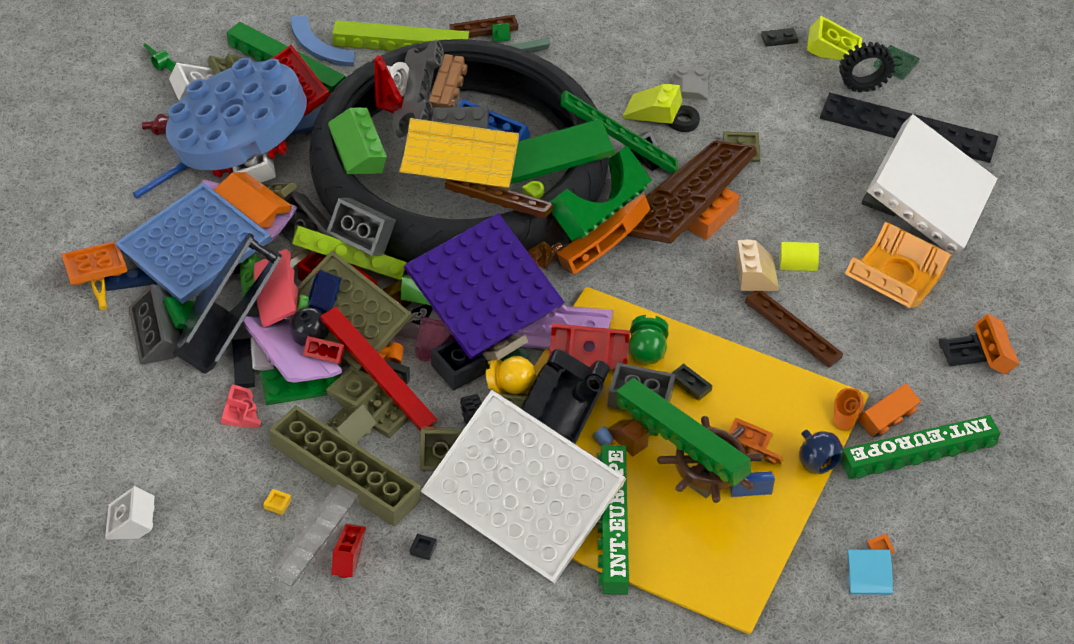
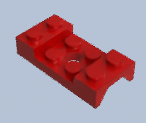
(610, 344)

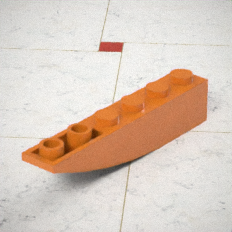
(602, 239)

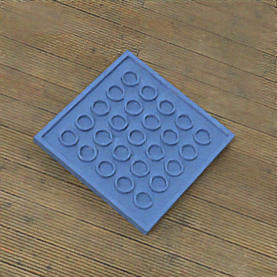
(190, 242)

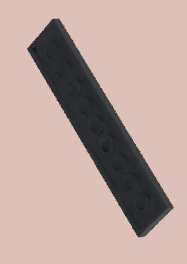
(888, 122)

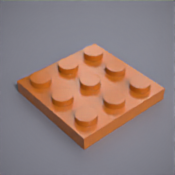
(93, 263)

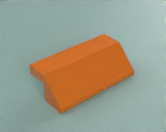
(252, 198)

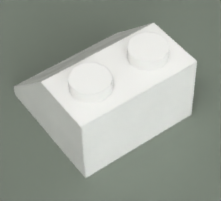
(130, 515)

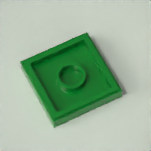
(178, 312)

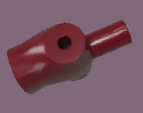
(157, 126)

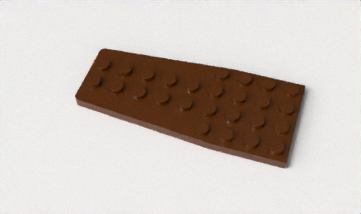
(692, 190)

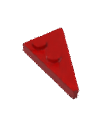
(386, 91)

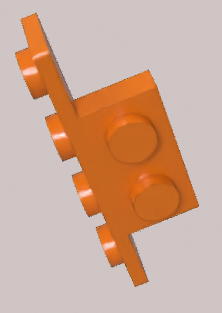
(755, 440)

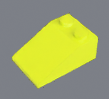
(831, 40)
(655, 104)

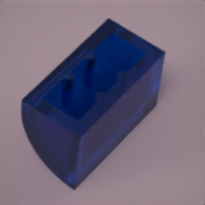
(324, 291)

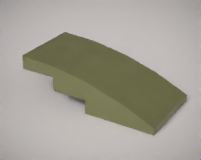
(359, 388)

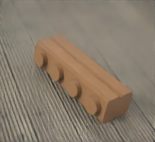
(447, 82)

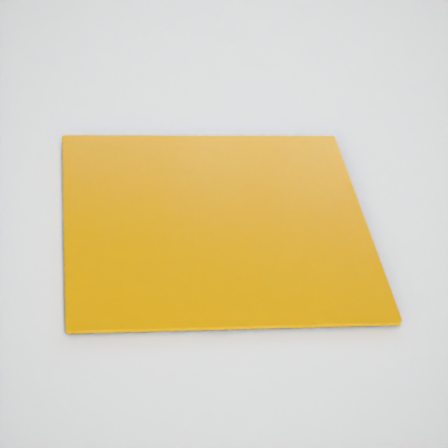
(683, 545)

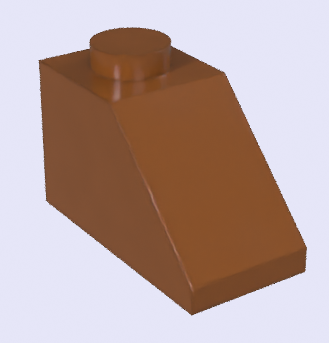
(630, 434)

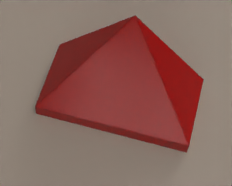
(323, 350)

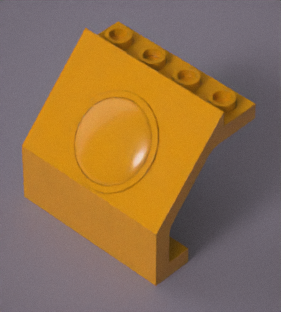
(900, 266)

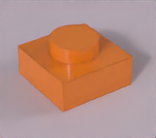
(881, 543)

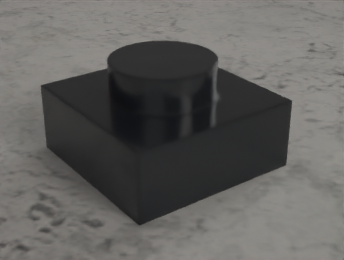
(423, 546)

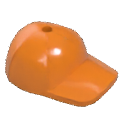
(844, 411)

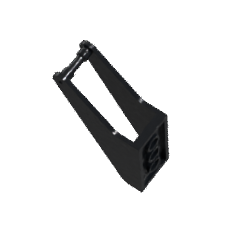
(212, 326)

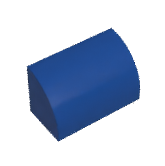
(762, 482)

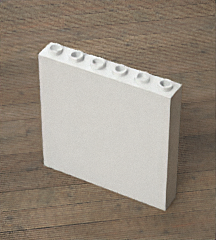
(932, 185)

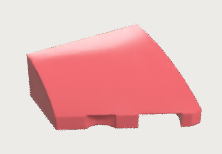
(240, 408)

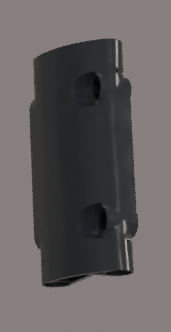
(565, 393)

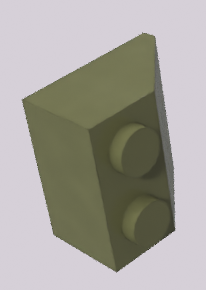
(352, 422)
(436, 444)

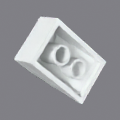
(185, 74)

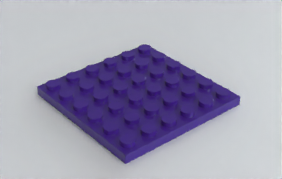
(484, 285)

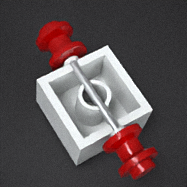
(259, 165)

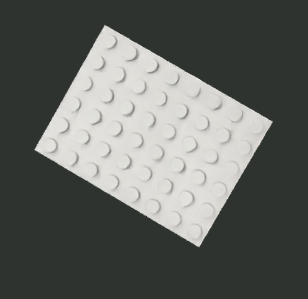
(523, 486)

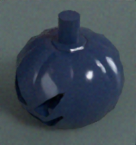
(818, 449)

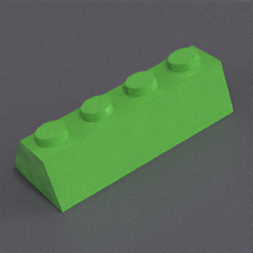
(358, 142)

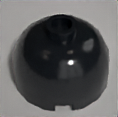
(307, 323)

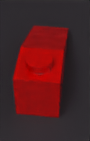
(347, 551)

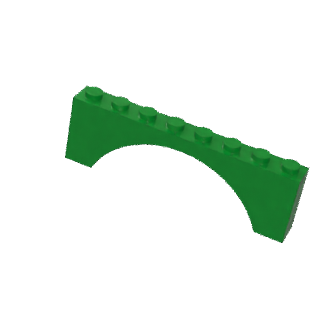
(581, 216)

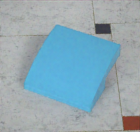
(870, 572)

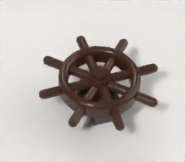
(697, 476)

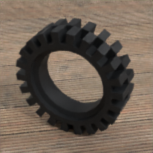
(860, 54)

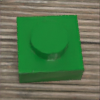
(500, 32)

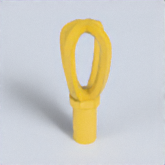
(100, 296)

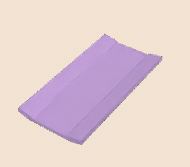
(540, 331)
(286, 353)

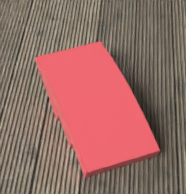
(280, 292)

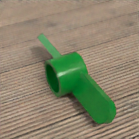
(161, 59)

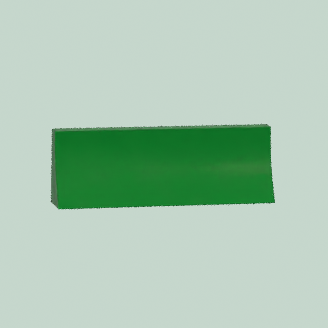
(561, 150)

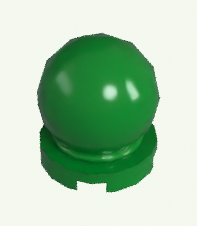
(648, 339)

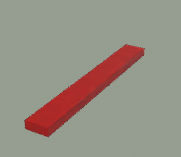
(378, 369)

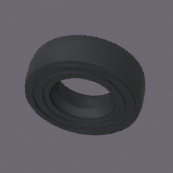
(687, 126)

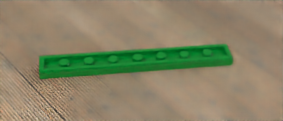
(620, 132)

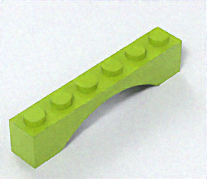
(325, 244)

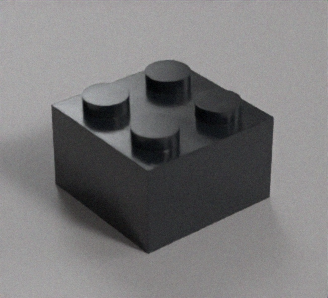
(455, 366)

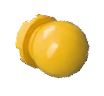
(511, 376)

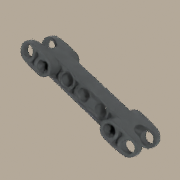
(416, 97)

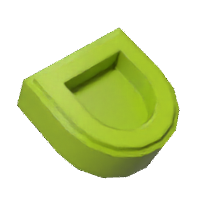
(533, 189)

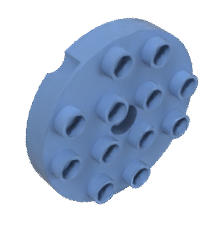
(235, 114)

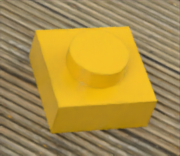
(277, 502)

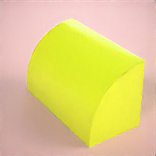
(799, 256)

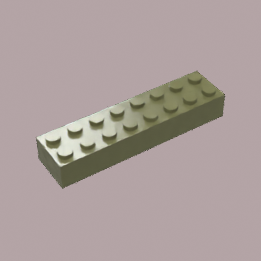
(345, 464)

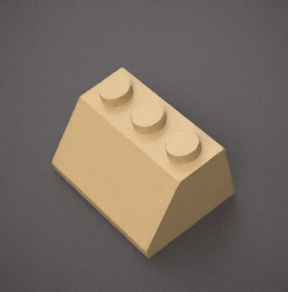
(755, 267)

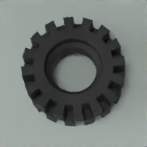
(469, 406)

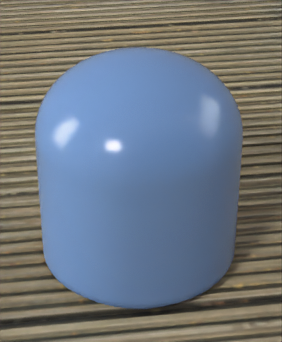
(603, 436)

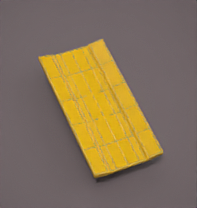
(459, 153)

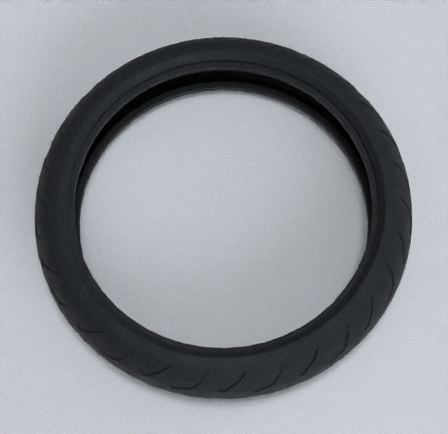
(490, 69)

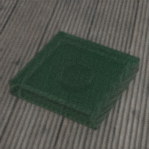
(903, 62)

